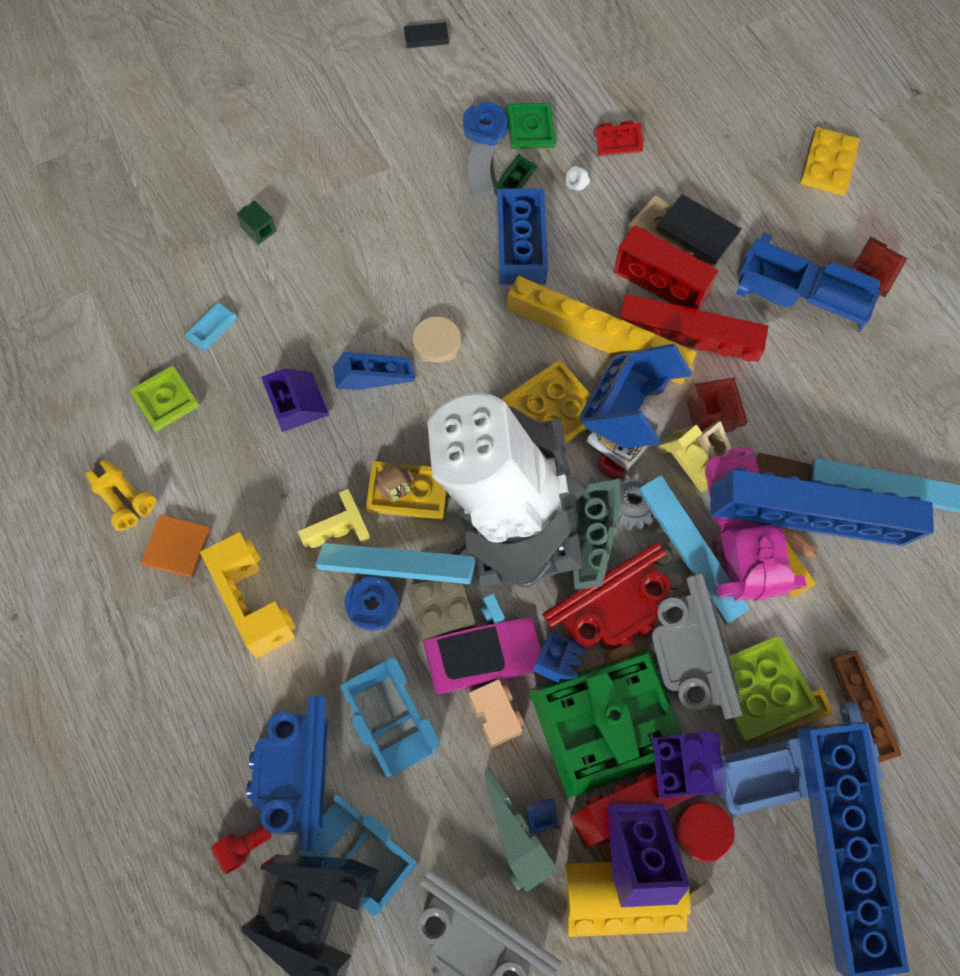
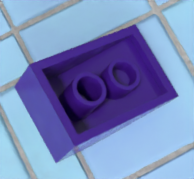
(645, 856)

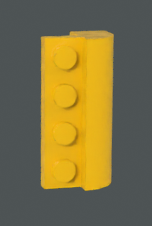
(596, 910)

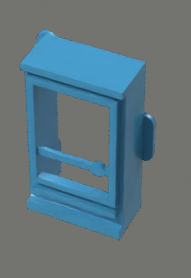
(410, 749)
(337, 822)

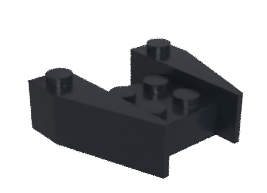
(304, 909)

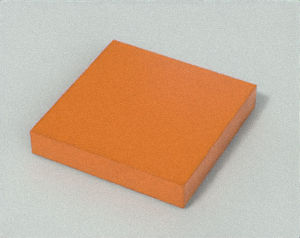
(176, 546)

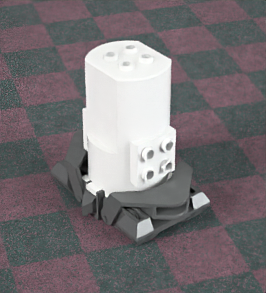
(507, 488)

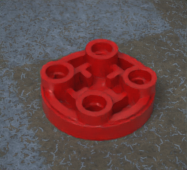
(704, 832)

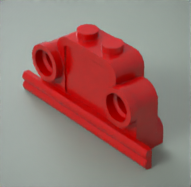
(619, 607)

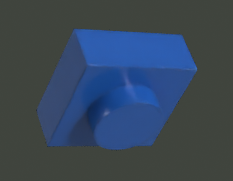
(542, 816)

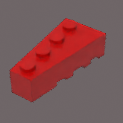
(592, 821)

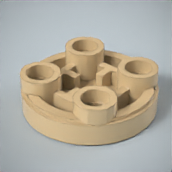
(436, 339)

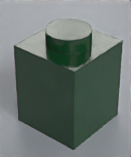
(256, 222)

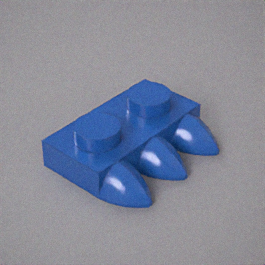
(558, 657)

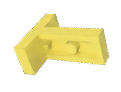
(688, 454)
(337, 525)

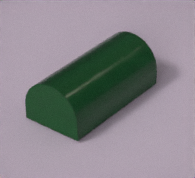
(516, 175)

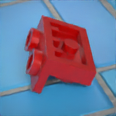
(618, 138)

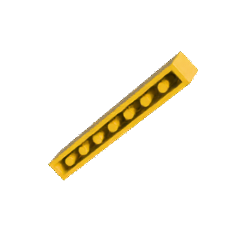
(584, 321)

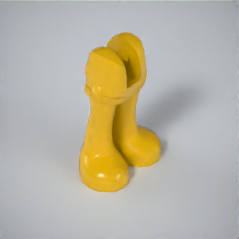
(123, 517)

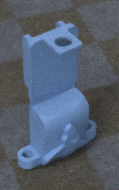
(775, 771)

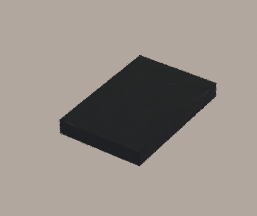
(698, 229)

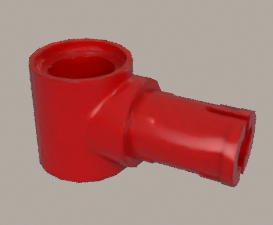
(233, 849)

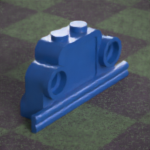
(292, 774)

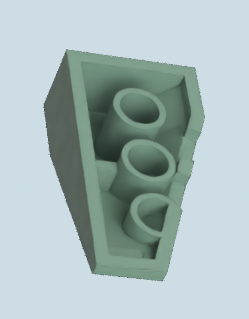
(596, 527)
(523, 852)

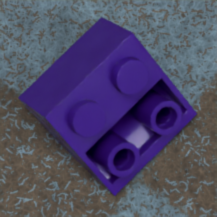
(294, 397)
(689, 764)

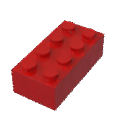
(664, 269)

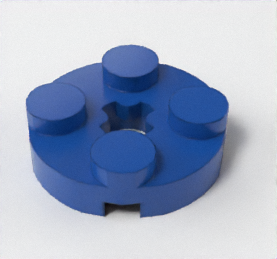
(481, 133)
(380, 616)

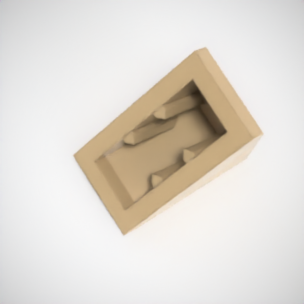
(714, 440)

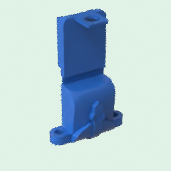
(786, 277)

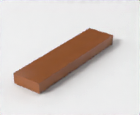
(858, 688)

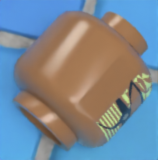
(394, 482)

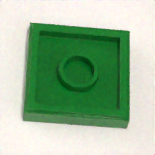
(530, 125)

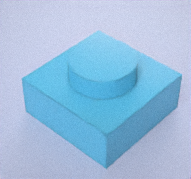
(491, 610)

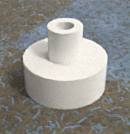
(577, 178)

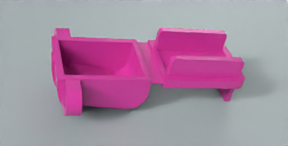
(753, 551)

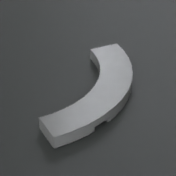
(479, 168)

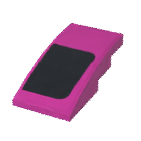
(482, 655)

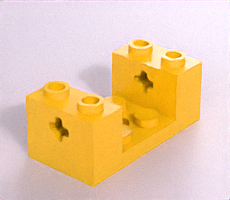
(231, 563)

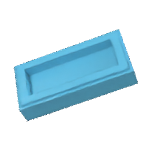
(211, 326)

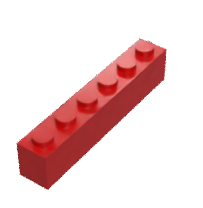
(697, 328)

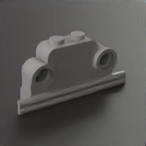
(695, 652)
(473, 939)

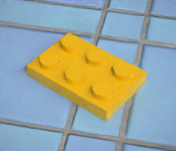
(830, 161)
(424, 501)

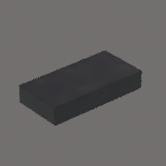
(426, 35)

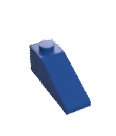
(368, 371)

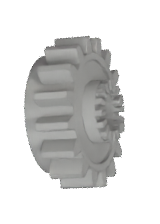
(633, 514)

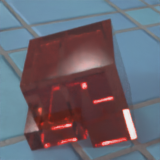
(880, 263)
(715, 402)

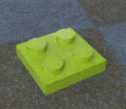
(164, 398)

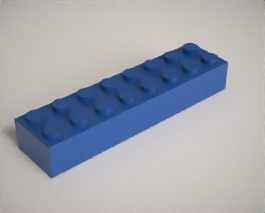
(821, 507)
(853, 850)

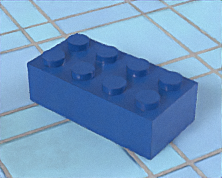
(521, 235)

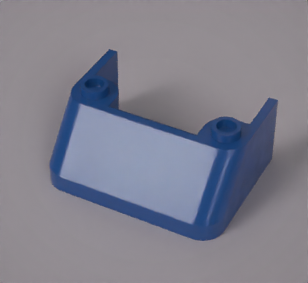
(620, 391)

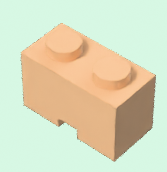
(494, 706)

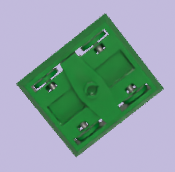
(604, 720)

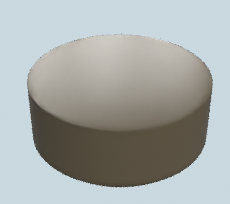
(700, 893)

